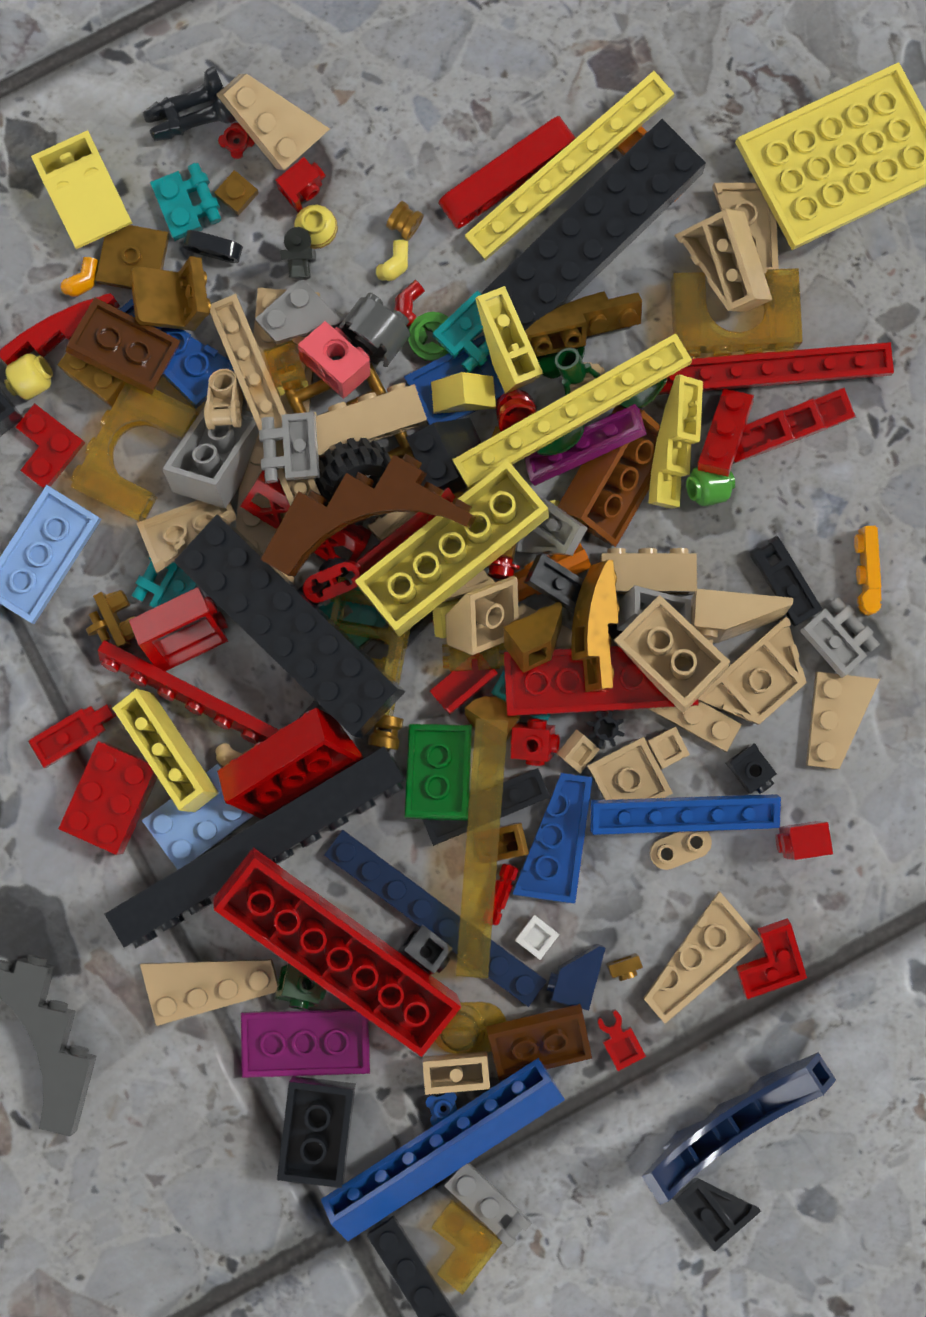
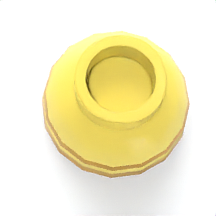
(318, 223)

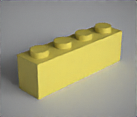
(165, 750)

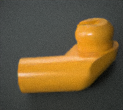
(82, 281)

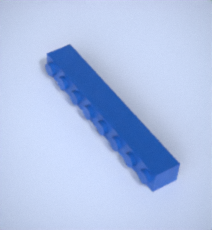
(442, 1150)

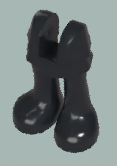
(172, 106)

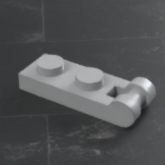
(487, 1203)

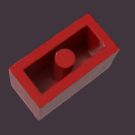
(804, 840)

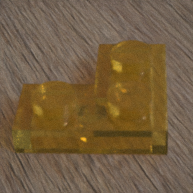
(472, 1244)

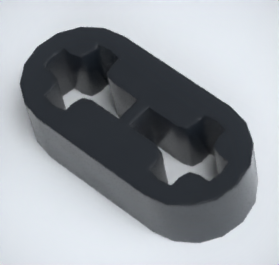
(212, 246)

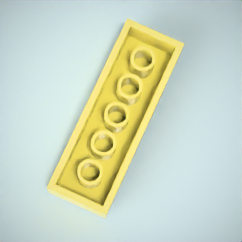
(447, 554)

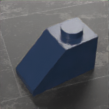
(577, 978)

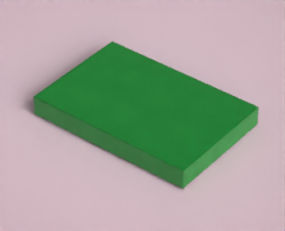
(438, 772)

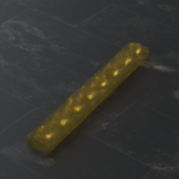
(481, 848)

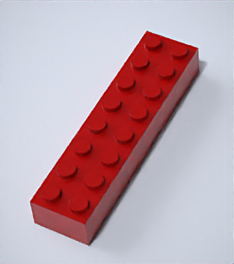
(336, 952)

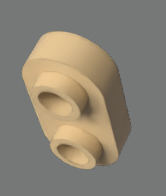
(681, 849)

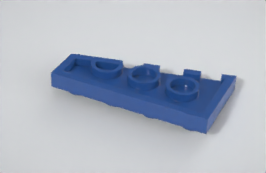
(190, 364)

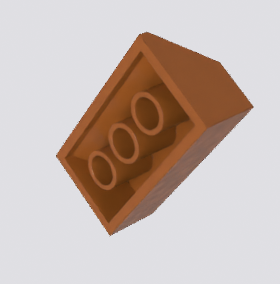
(613, 485)

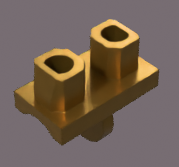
(109, 606)

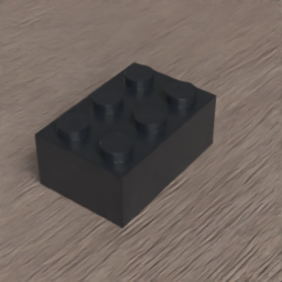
(316, 1131)

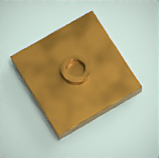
(127, 249)

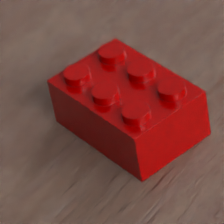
(109, 798)

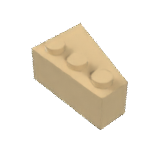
(728, 259)

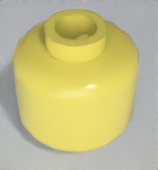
(28, 376)

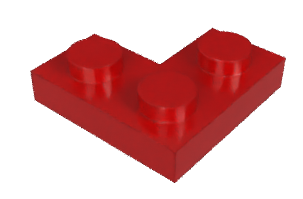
(55, 444)
(779, 966)

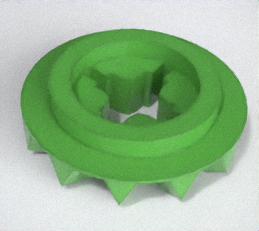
(418, 336)

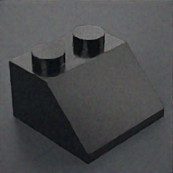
(438, 445)

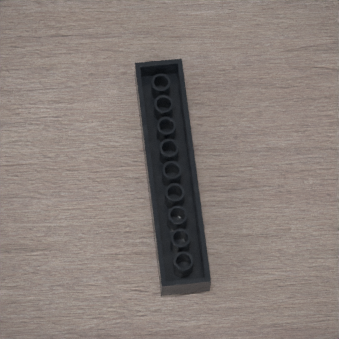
(273, 836)

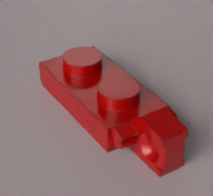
(70, 734)

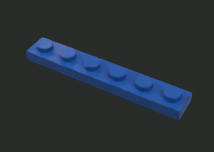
(685, 814)

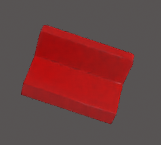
(461, 686)

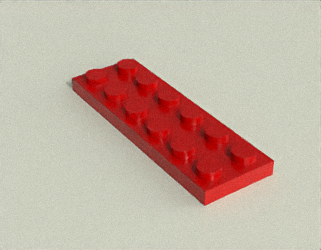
(560, 687)

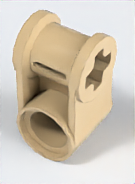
(223, 400)

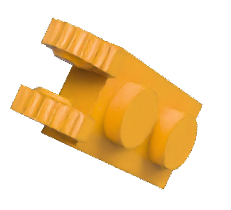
(869, 571)

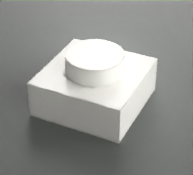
(537, 937)

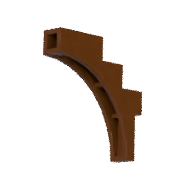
(312, 522)

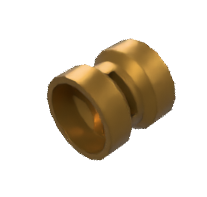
(383, 738)

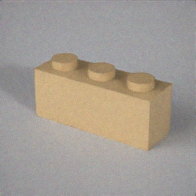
(663, 572)

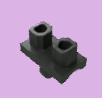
(299, 253)

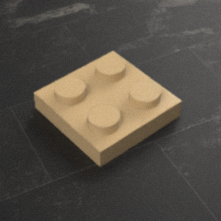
(630, 774)

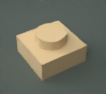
(668, 747)
(578, 751)

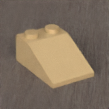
(730, 614)
(672, 653)

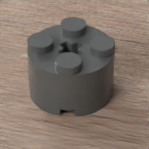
(376, 329)

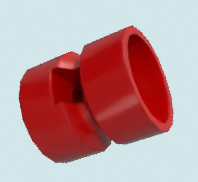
(522, 404)

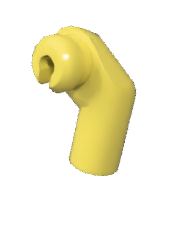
(395, 265)

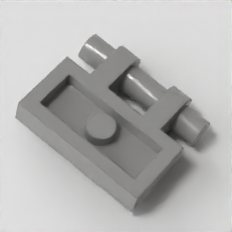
(299, 445)
(834, 642)

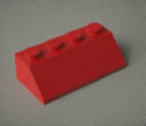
(288, 764)

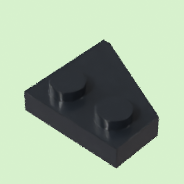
(714, 1211)

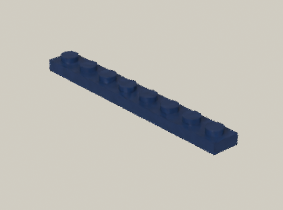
(428, 911)

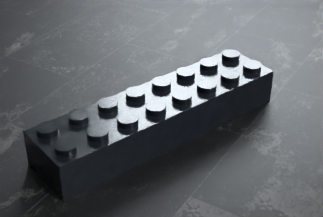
(600, 224)
(289, 627)

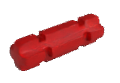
(502, 890)

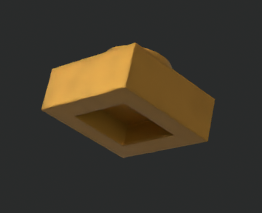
(236, 192)
(625, 967)

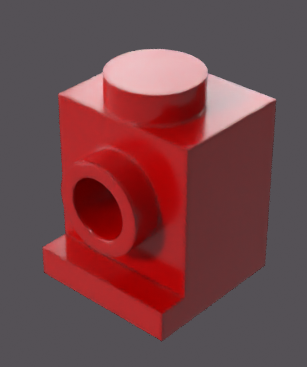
(300, 182)

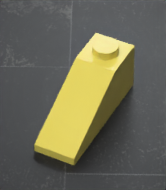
(507, 341)

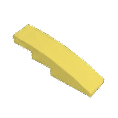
(677, 432)

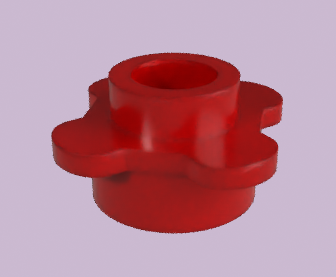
(234, 132)
(502, 568)

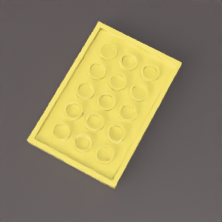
(840, 155)

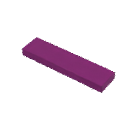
(596, 440)

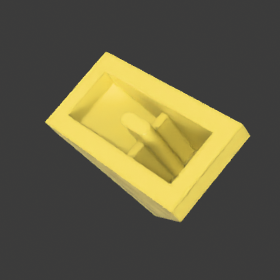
(463, 393)

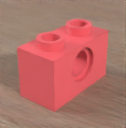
(341, 374)

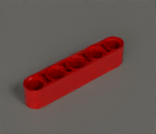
(505, 173)

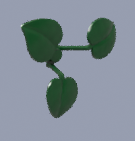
(571, 367)

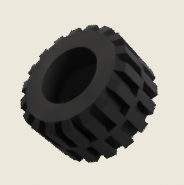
(350, 459)

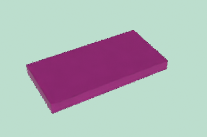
(304, 1043)

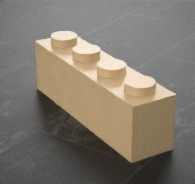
(370, 418)

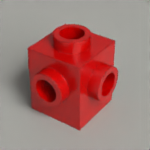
(524, 745)

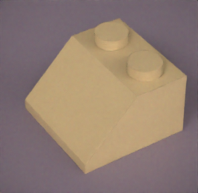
(481, 615)

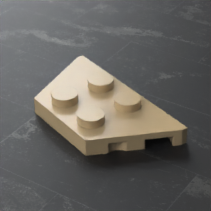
(759, 677)

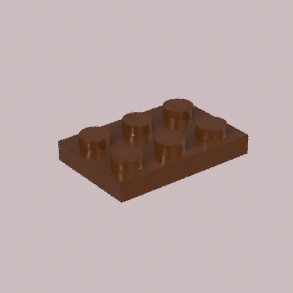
(122, 346)
(552, 1036)

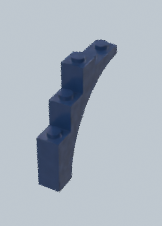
(733, 1121)

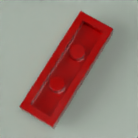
(725, 432)

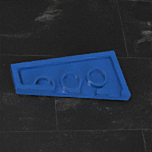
(556, 851)

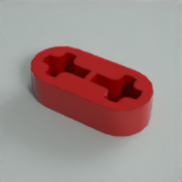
(335, 588)

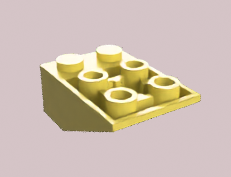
(81, 189)

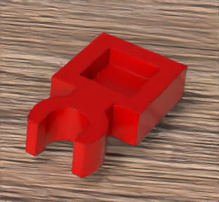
(621, 1044)

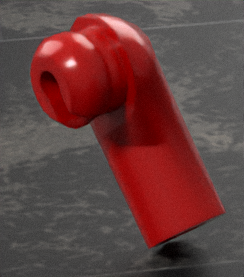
(405, 300)

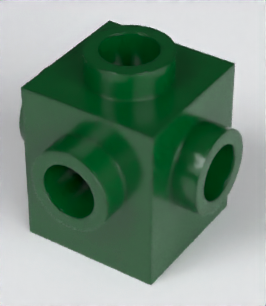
(291, 989)

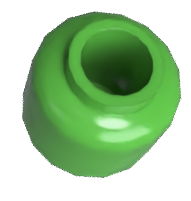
(709, 488)

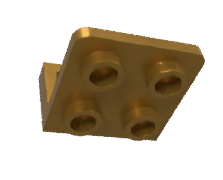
(171, 297)

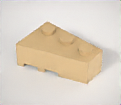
(270, 120)

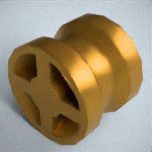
(404, 220)

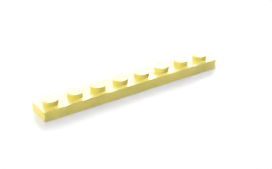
(569, 165)
(573, 410)

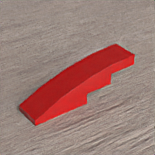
(50, 331)
(794, 424)

